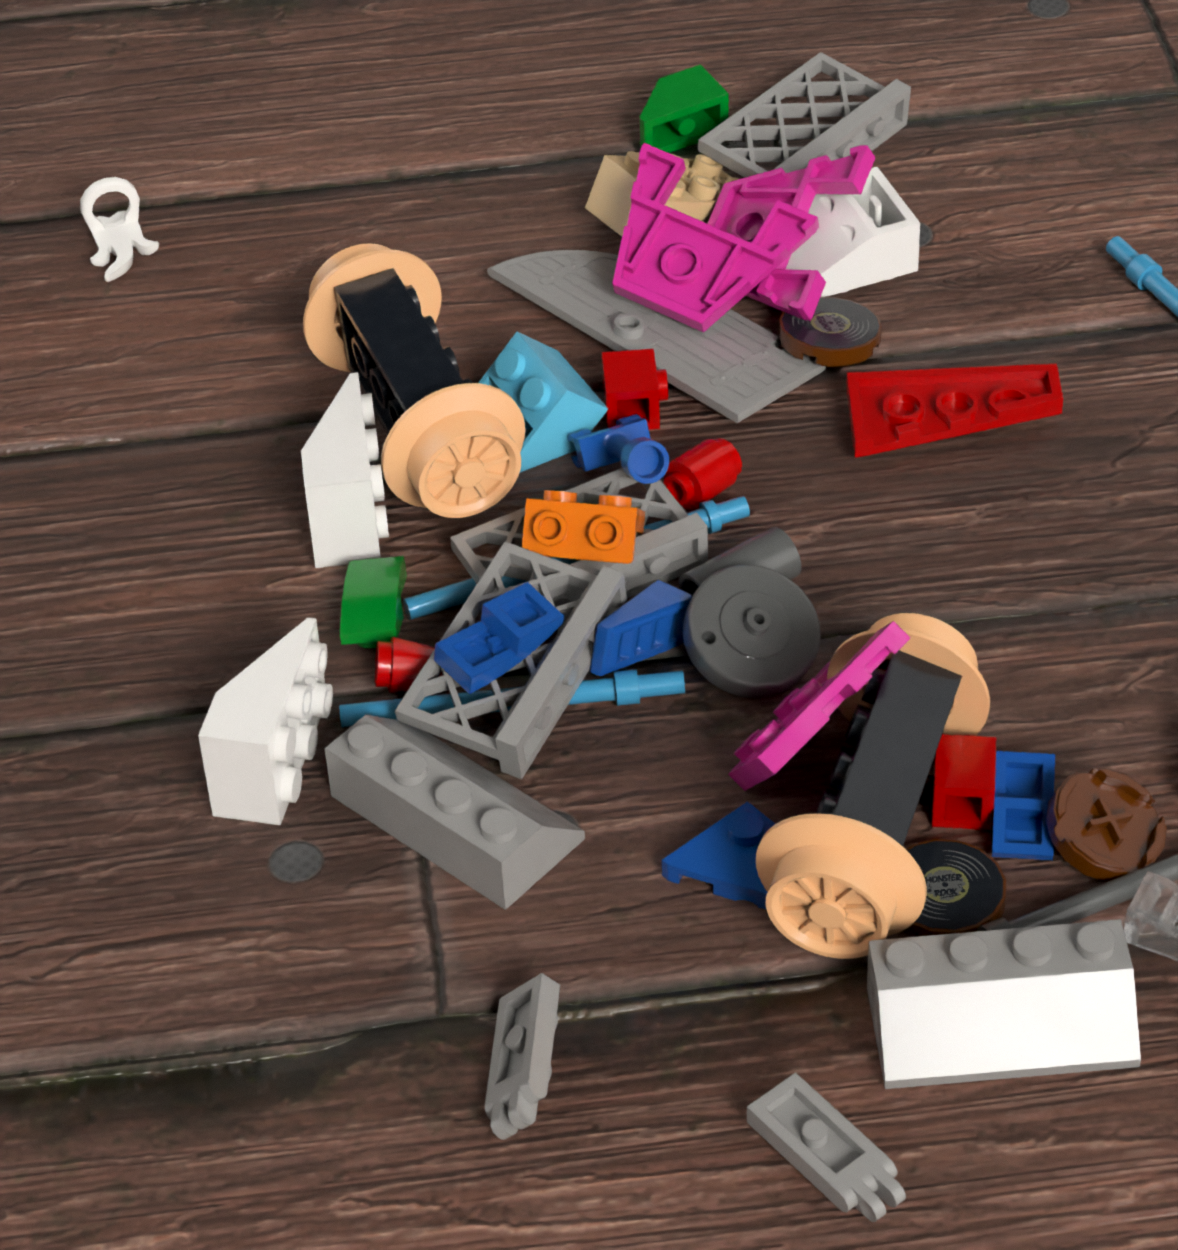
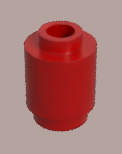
(703, 472)

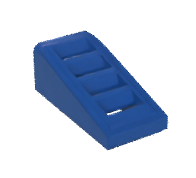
(640, 628)

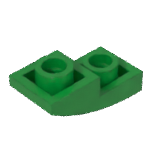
(372, 601)

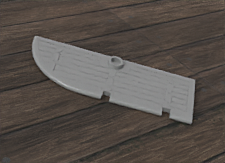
(726, 367)

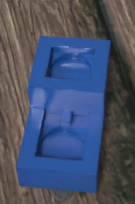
(507, 634)
(1020, 805)

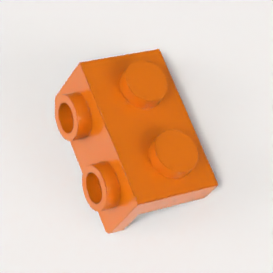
(582, 530)

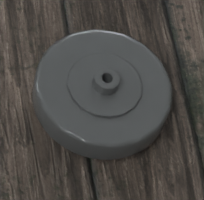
(751, 631)

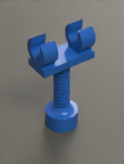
(626, 442)

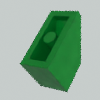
(683, 109)

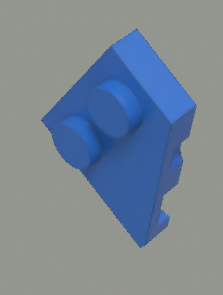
(724, 856)

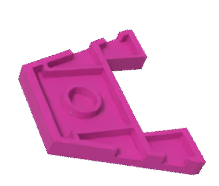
(747, 202)
(687, 264)
(809, 710)

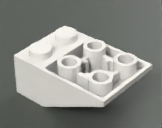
(860, 237)
(345, 480)
(266, 729)

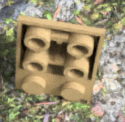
(693, 194)

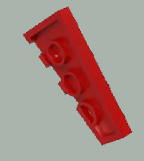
(936, 404)

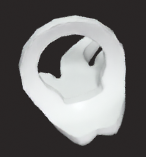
(118, 232)

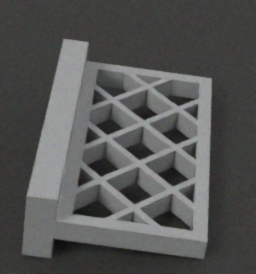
(861, 124)
(658, 553)
(550, 684)

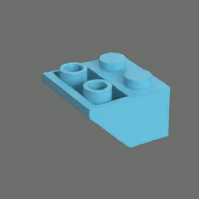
(549, 396)

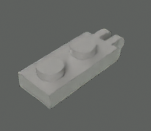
(521, 1055)
(826, 1148)

